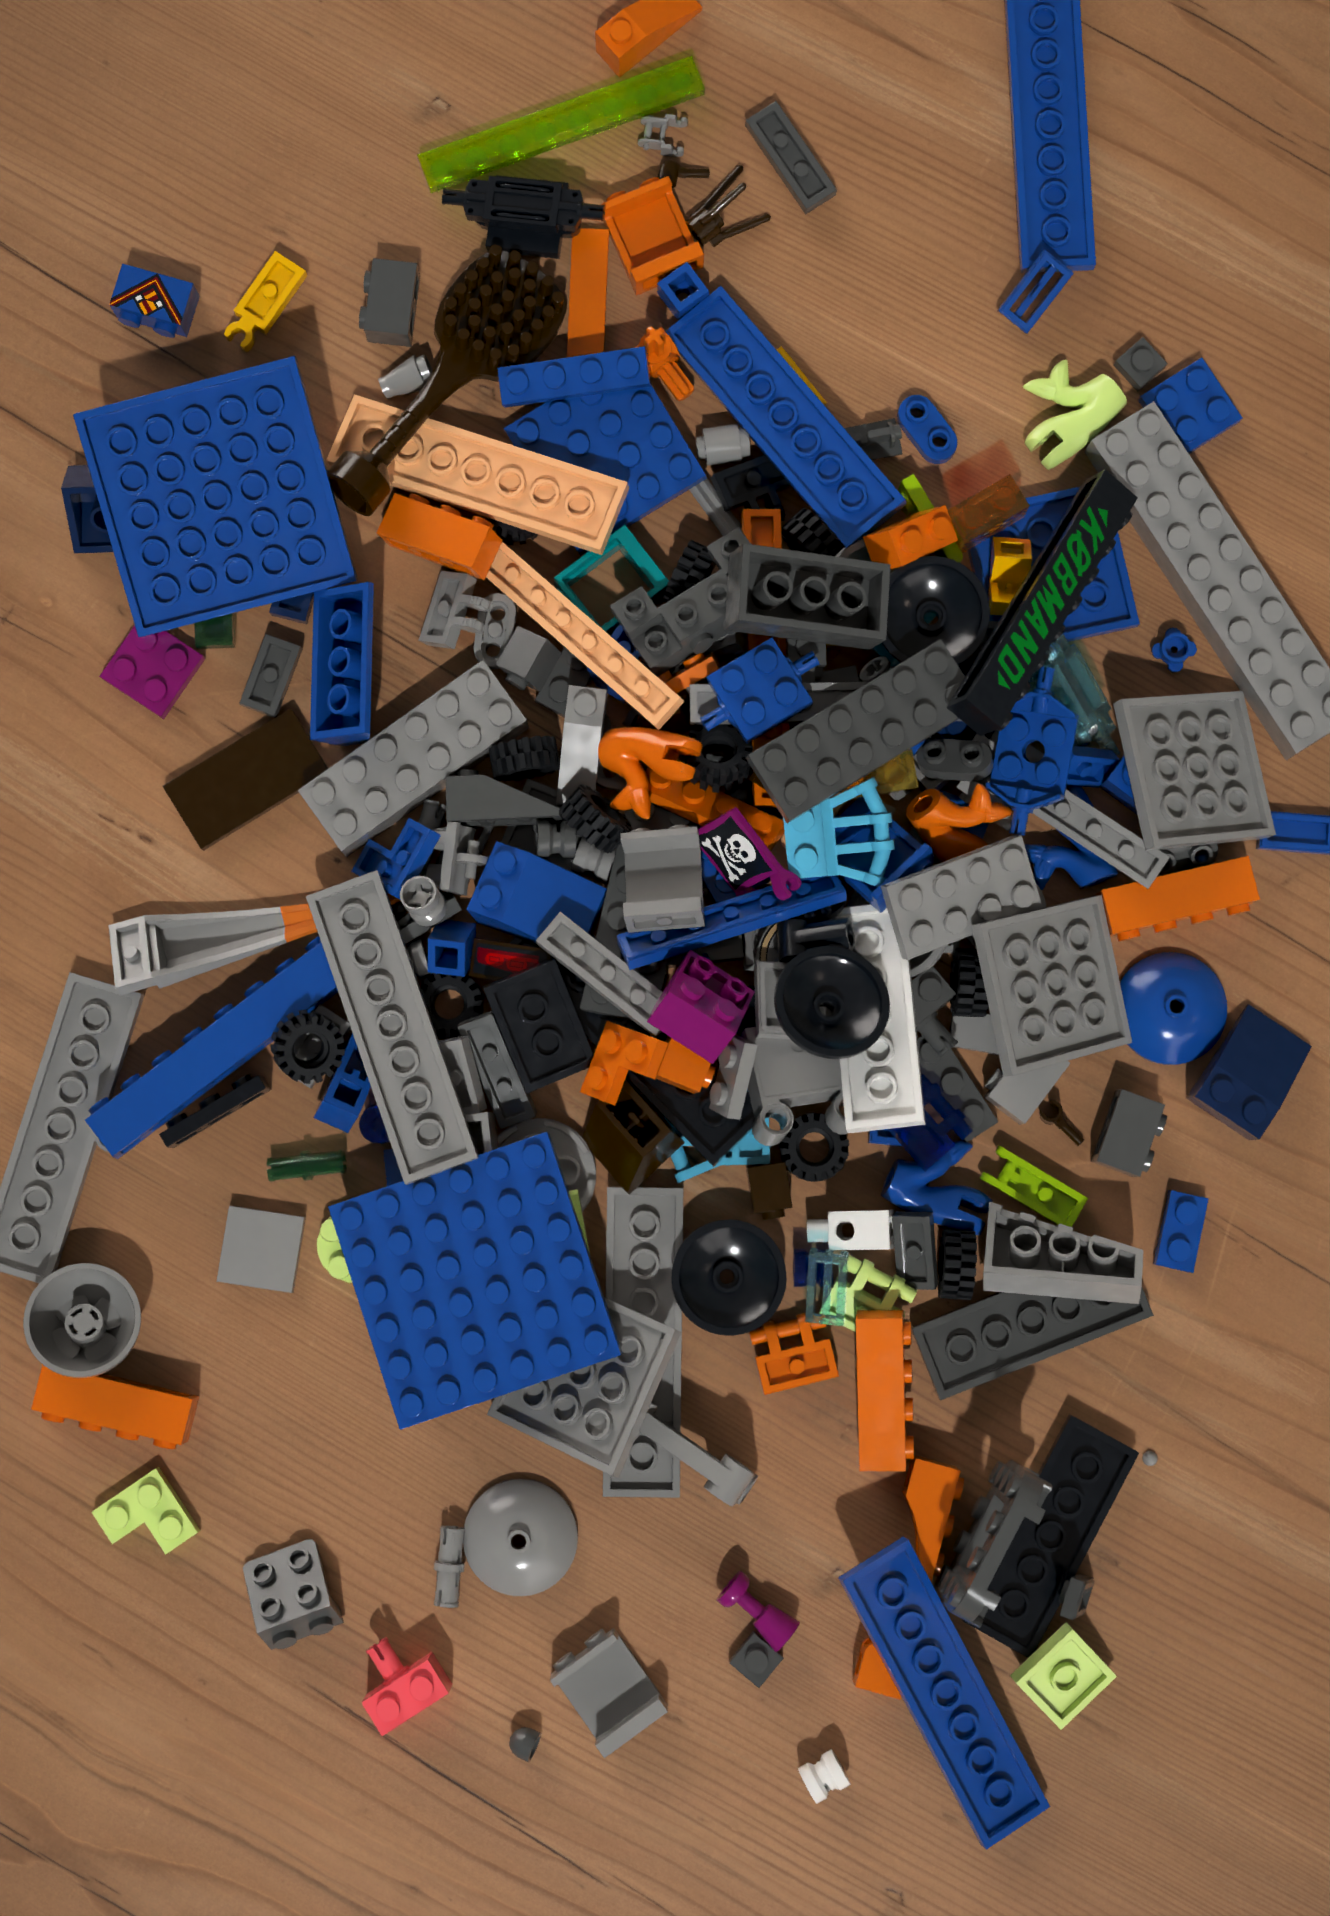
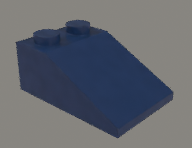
(1250, 1074)

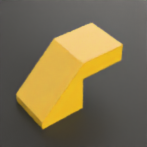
(1009, 566)

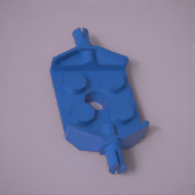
(1038, 784)

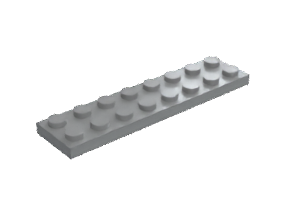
(392, 1027)
(53, 1137)
(640, 1253)

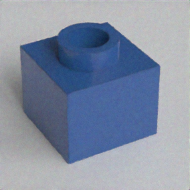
(682, 281)

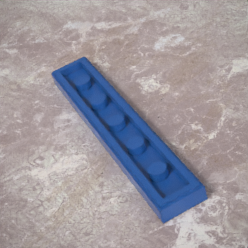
(731, 919)

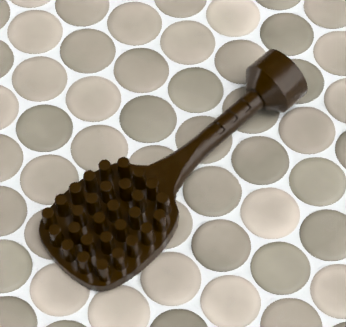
(489, 319)

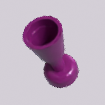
(770, 1621)

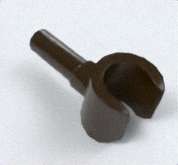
(674, 171)
(1061, 1123)

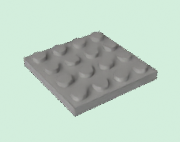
(1194, 769)
(1051, 985)
(600, 1406)

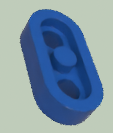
(926, 428)

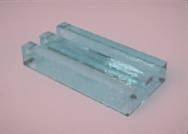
(828, 1259)

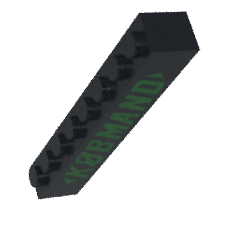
(1042, 604)

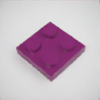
(153, 669)

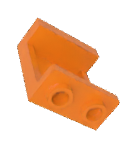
(650, 233)

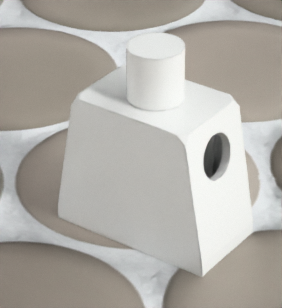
(871, 1230)

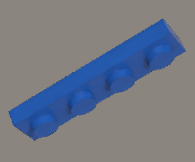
(574, 377)

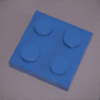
(1194, 405)

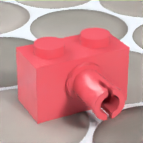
(404, 1688)

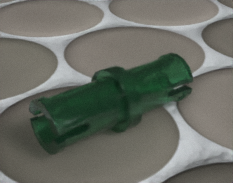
(306, 1165)

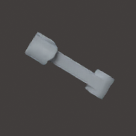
(726, 1478)

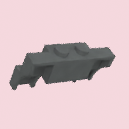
(684, 623)

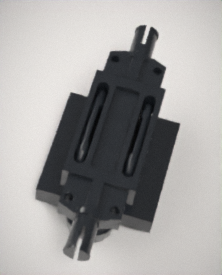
(524, 213)

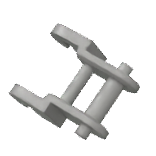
(662, 123)

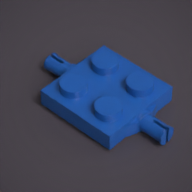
(759, 690)

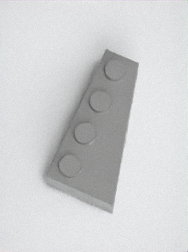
(1057, 1261)

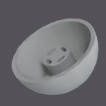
(83, 1299)

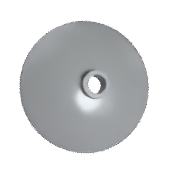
(523, 1509)

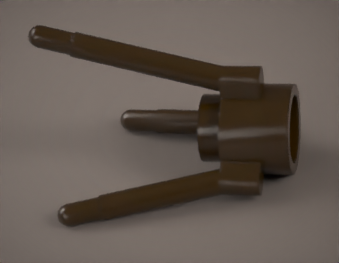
(706, 221)

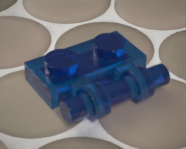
(930, 1141)

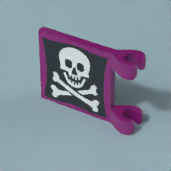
(743, 856)

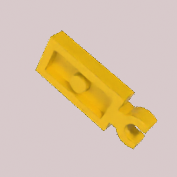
(266, 299)

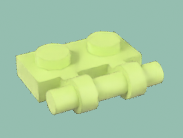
(861, 1300)

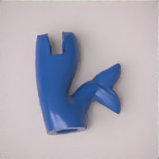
(1081, 865)
(908, 1190)

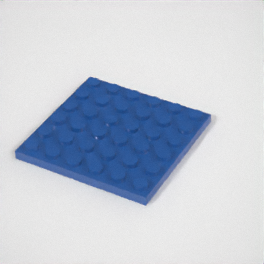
(216, 496)
(475, 1281)

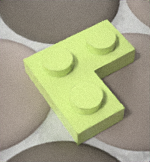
(149, 1502)

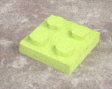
(1063, 1676)

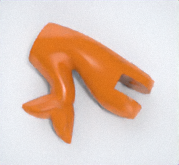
(658, 749)
(941, 820)

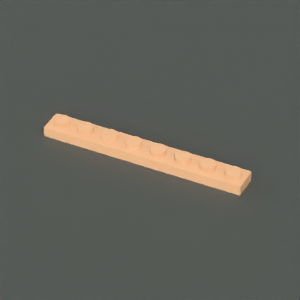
(583, 637)

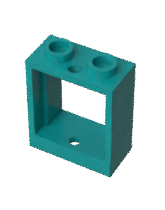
(635, 555)

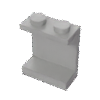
(663, 879)
(609, 1690)

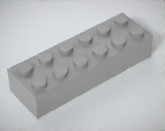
(412, 758)

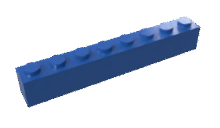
(211, 1052)

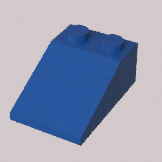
(526, 892)

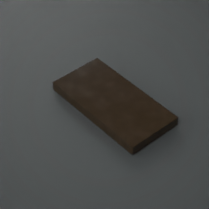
(245, 779)

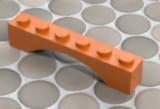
(929, 1494)

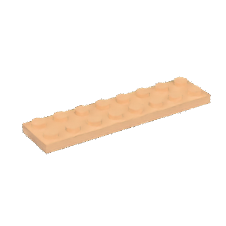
(490, 477)

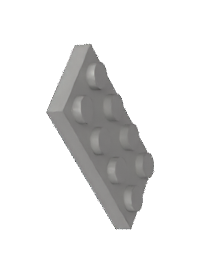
(950, 897)

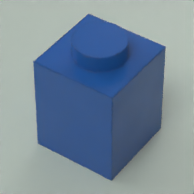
(451, 948)

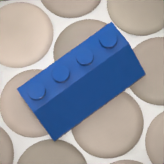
(342, 664)

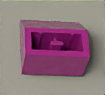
(701, 1007)

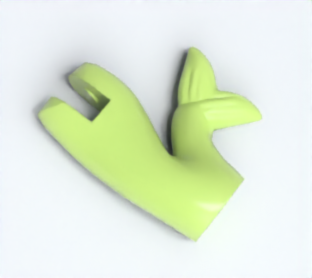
(1099, 404)

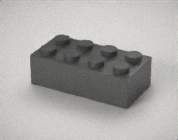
(807, 596)

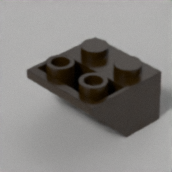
(630, 1137)

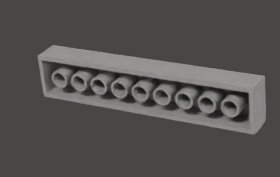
(1219, 579)

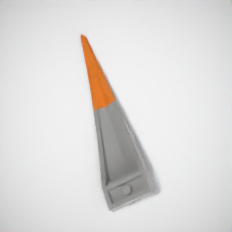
(180, 946)

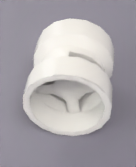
(824, 1776)

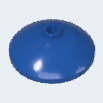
(1154, 1028)

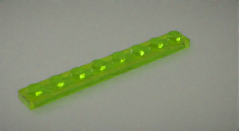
(561, 124)

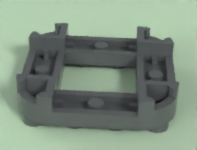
(979, 1552)

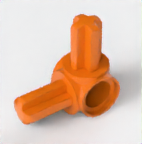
(663, 360)

